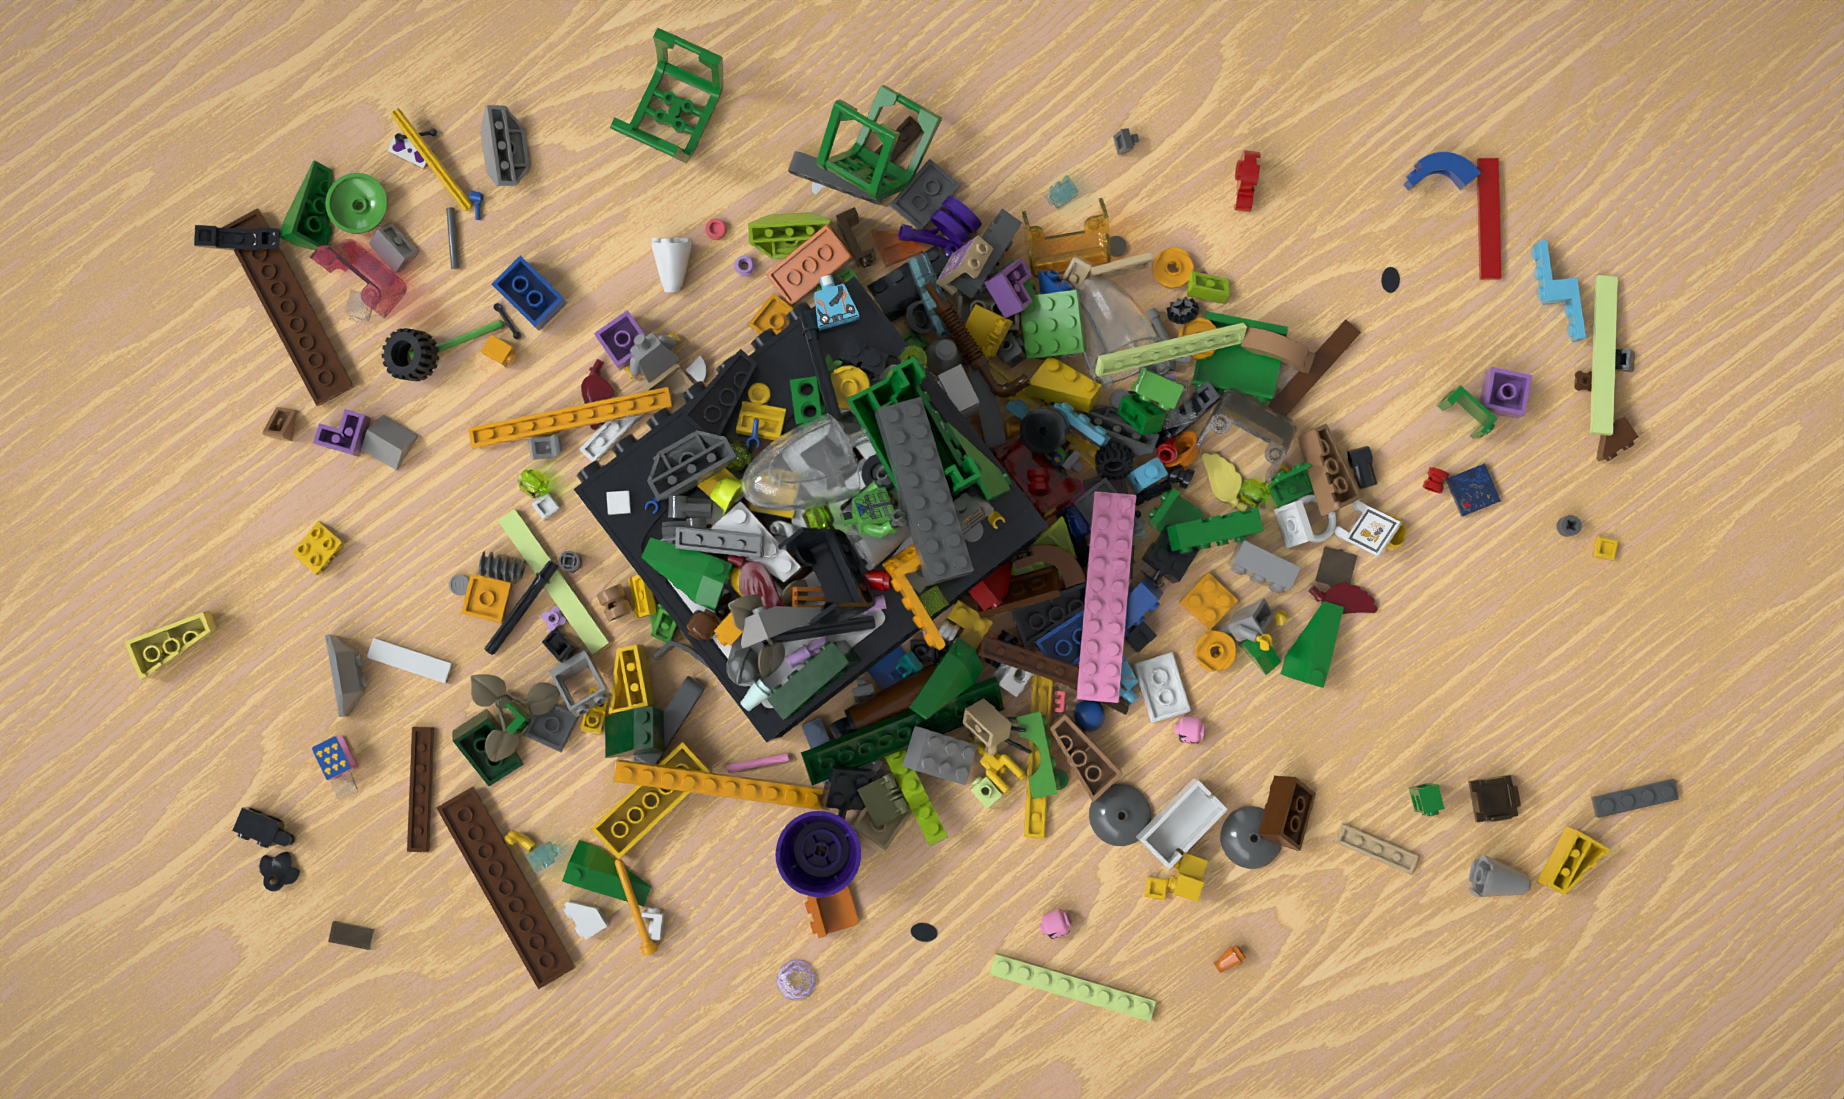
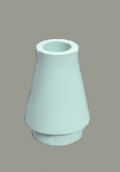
(758, 692)

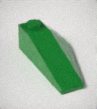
(307, 219)
(992, 482)
(693, 572)
(1314, 647)
(951, 676)
(596, 871)

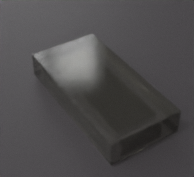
(351, 935)

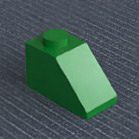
(1263, 659)

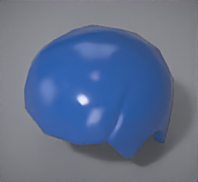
(1089, 715)

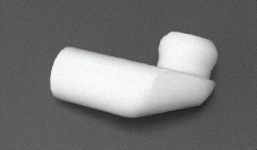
(782, 528)

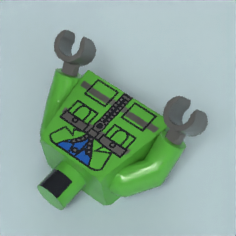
(873, 510)

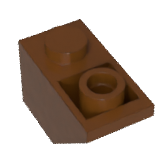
(1622, 438)

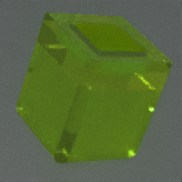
(933, 600)

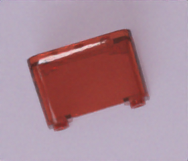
(1019, 459)

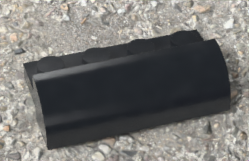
(898, 290)

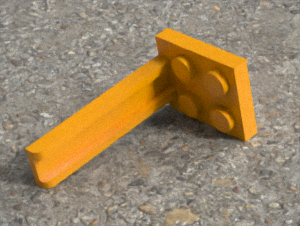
(908, 562)

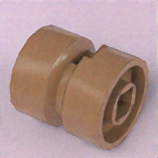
(613, 595)

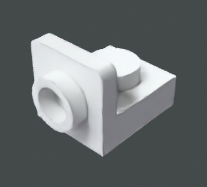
(657, 925)

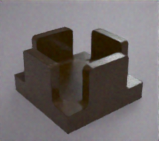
(1494, 798)

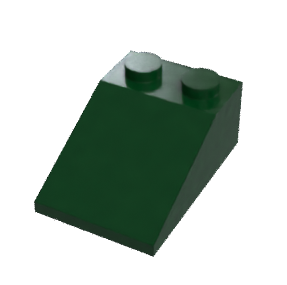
(634, 732)
(471, 740)

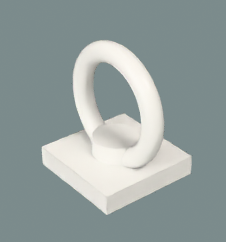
(1296, 526)

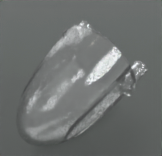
(1114, 324)
(805, 468)

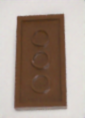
(1027, 590)

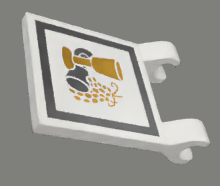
(1371, 531)

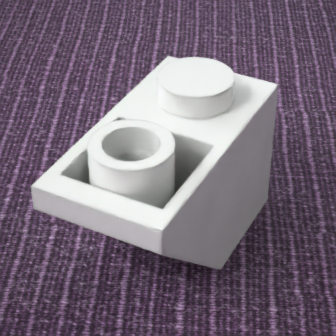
(586, 917)

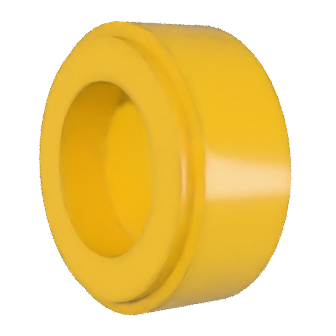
(759, 393)

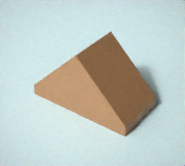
(281, 424)

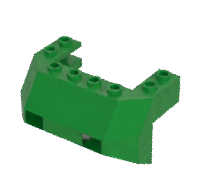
(903, 385)

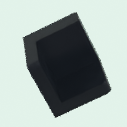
(1140, 636)

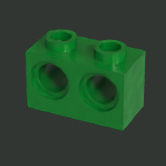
(801, 402)
(1140, 414)
(1426, 799)

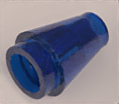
(1078, 523)

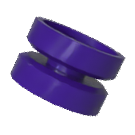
(955, 221)

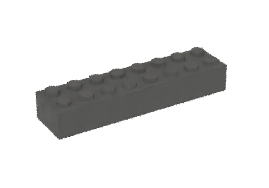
(924, 491)

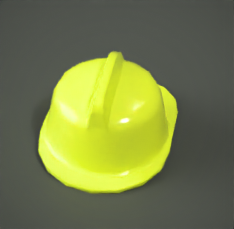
(726, 493)

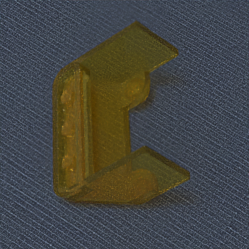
(1058, 250)

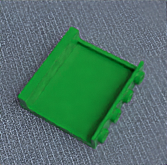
(1238, 367)

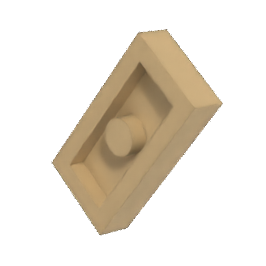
(1077, 271)

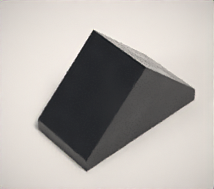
(560, 645)

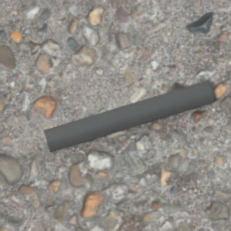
(452, 238)

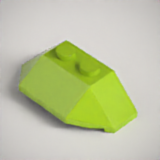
(783, 233)

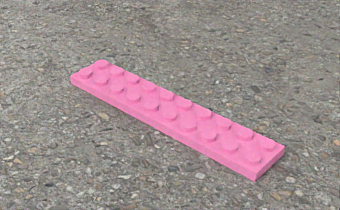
(1106, 597)

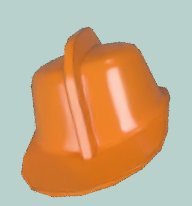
(1186, 449)

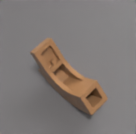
(1278, 347)

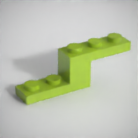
(917, 799)

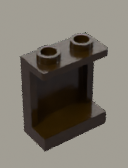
(845, 221)

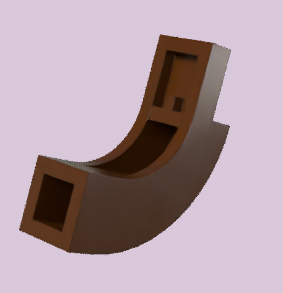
(1059, 557)

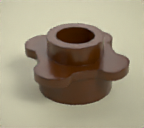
(1579, 384)

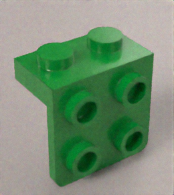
(1292, 485)
(1173, 511)

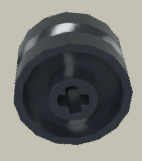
(1033, 426)

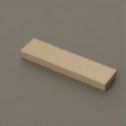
(1376, 849)

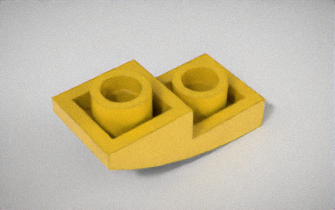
(594, 719)

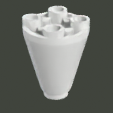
(671, 260)

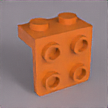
(832, 912)

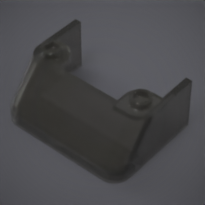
(1255, 418)

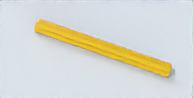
(431, 159)

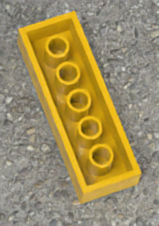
(644, 806)

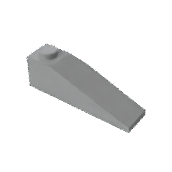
(774, 621)

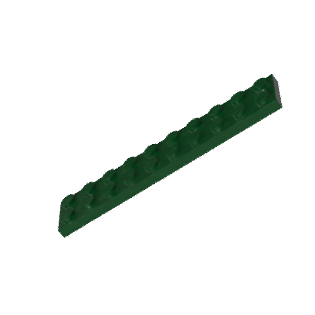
(894, 733)

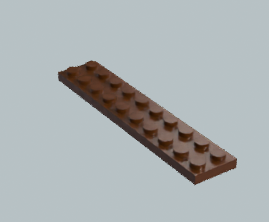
(292, 316)
(506, 887)

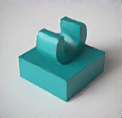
(909, 663)

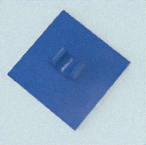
(885, 672)

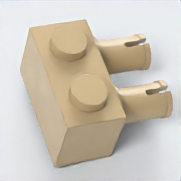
(987, 725)

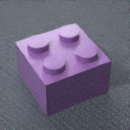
(619, 338)
(1505, 392)

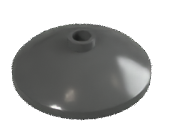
(1105, 810)
(1236, 839)

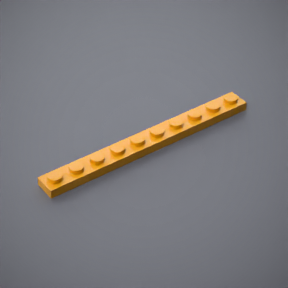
(570, 418)
(717, 784)

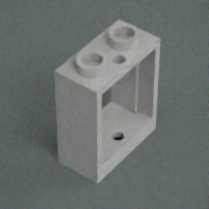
(569, 669)

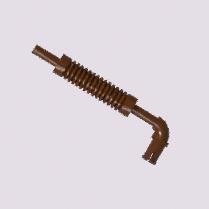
(970, 349)

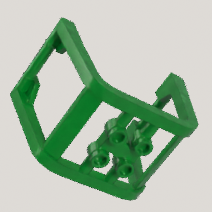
(713, 61)
(857, 172)

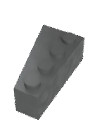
(999, 237)

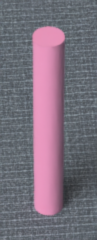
(758, 762)

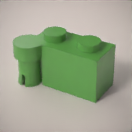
(1158, 388)

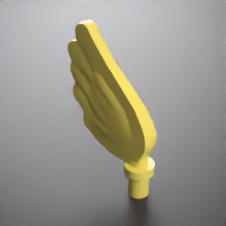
(1223, 480)

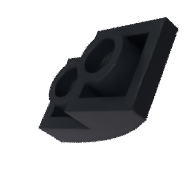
(927, 653)

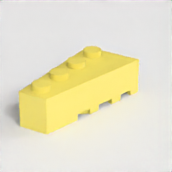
(163, 645)

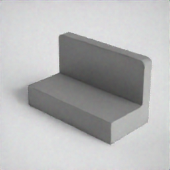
(392, 246)

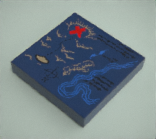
(1473, 490)

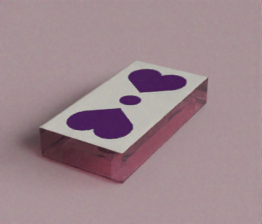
(407, 152)

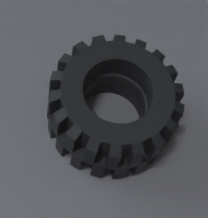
(396, 354)

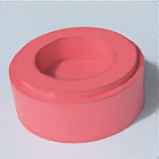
(715, 229)

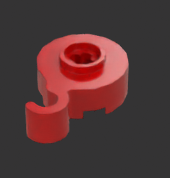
(1246, 175)

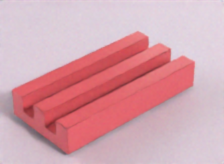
(1060, 701)

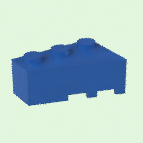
(1139, 601)

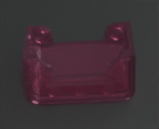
(383, 286)

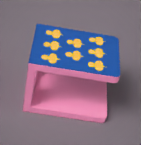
(334, 757)

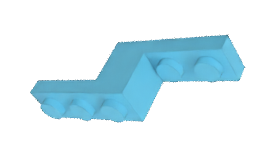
(1558, 291)
(1079, 421)

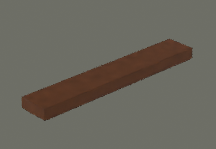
(1323, 360)
(1029, 661)
(420, 789)

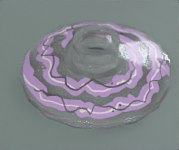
(801, 970)

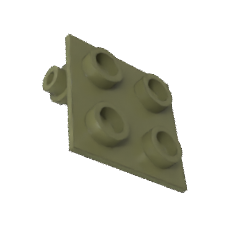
(884, 799)

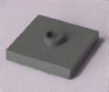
(552, 728)

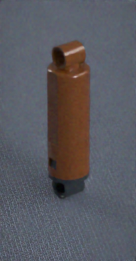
(882, 705)

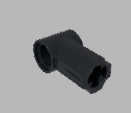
(1361, 461)

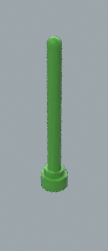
(466, 337)

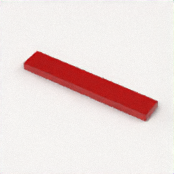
(1489, 219)

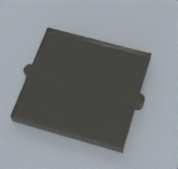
(1335, 567)

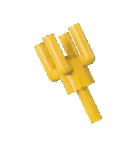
(997, 766)

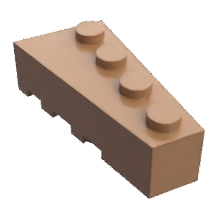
(1329, 473)
(1087, 759)

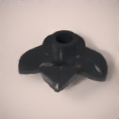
(280, 868)

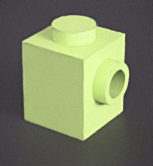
(985, 791)

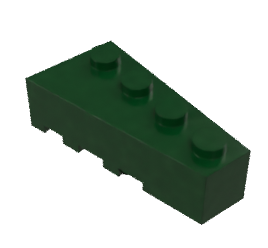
(812, 678)

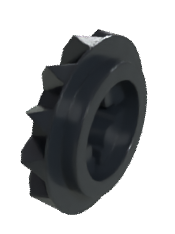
(1187, 314)

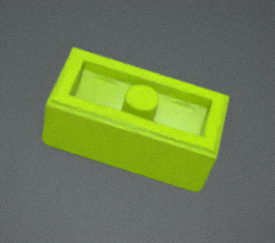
(1208, 287)

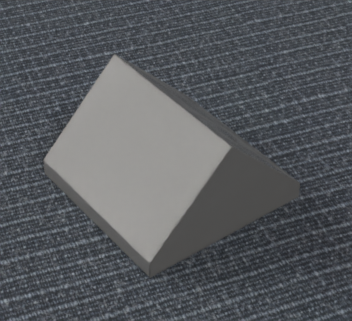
(388, 442)

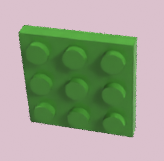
(1053, 325)

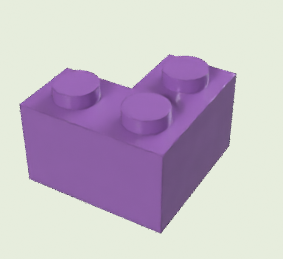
(1008, 288)
(348, 437)

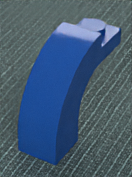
(1452, 165)

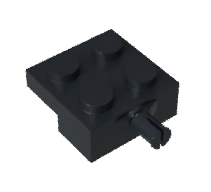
(1165, 562)
(843, 787)

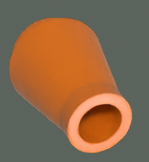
(1230, 958)

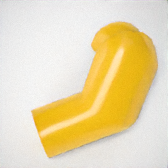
(522, 839)

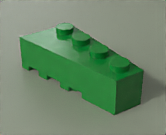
(1214, 530)

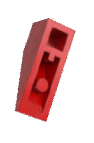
(993, 587)

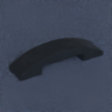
(237, 239)
(1202, 402)

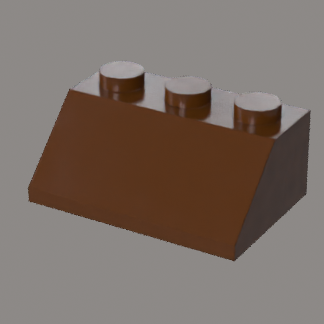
(1287, 812)

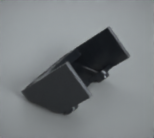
(836, 571)

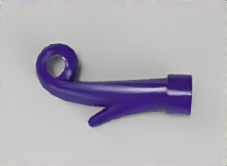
(908, 233)

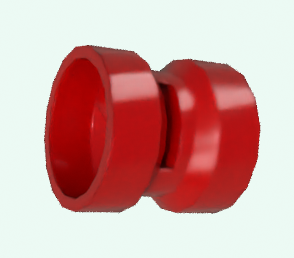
(1037, 478)
(1435, 480)

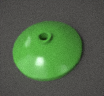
(345, 197)

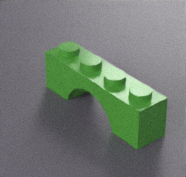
(1042, 781)

